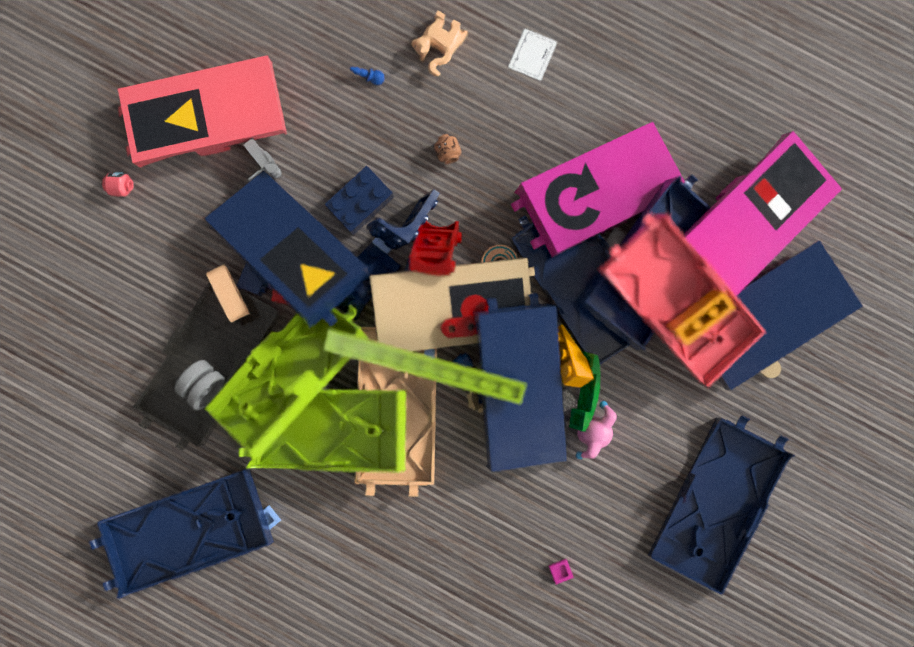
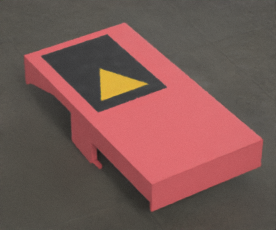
(201, 111)

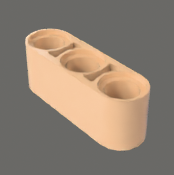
(227, 293)

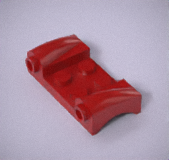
(434, 249)

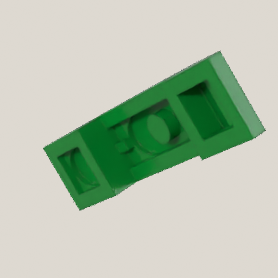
(588, 396)

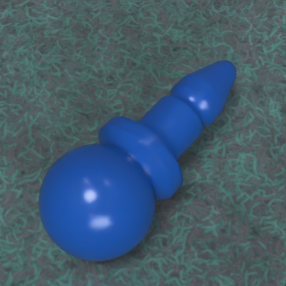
(376, 77)

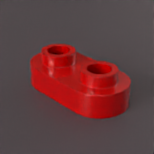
(460, 325)

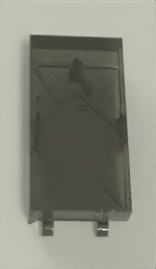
(206, 337)

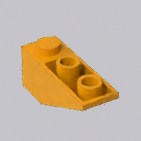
(573, 364)

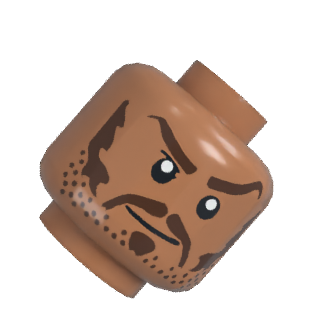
(447, 149)

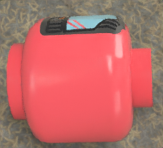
(117, 184)

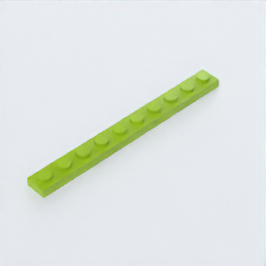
(425, 366)

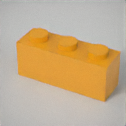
(700, 316)

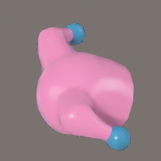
(598, 433)

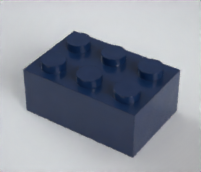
(359, 200)

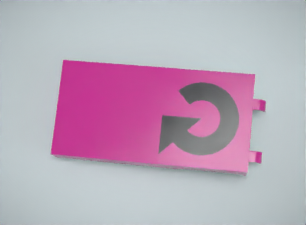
(596, 189)

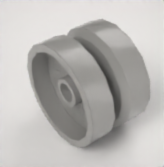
(199, 384)

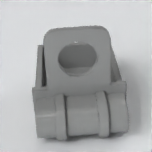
(263, 159)

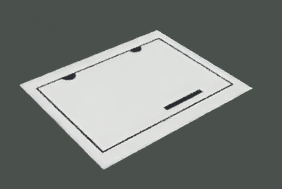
(532, 54)

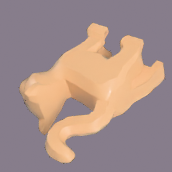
(441, 39)

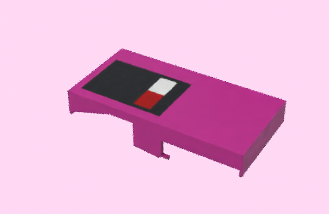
(762, 212)

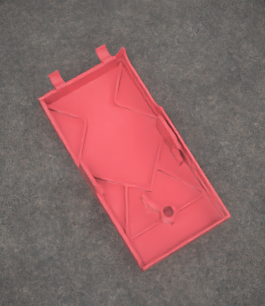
(662, 280)

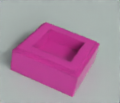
(560, 571)

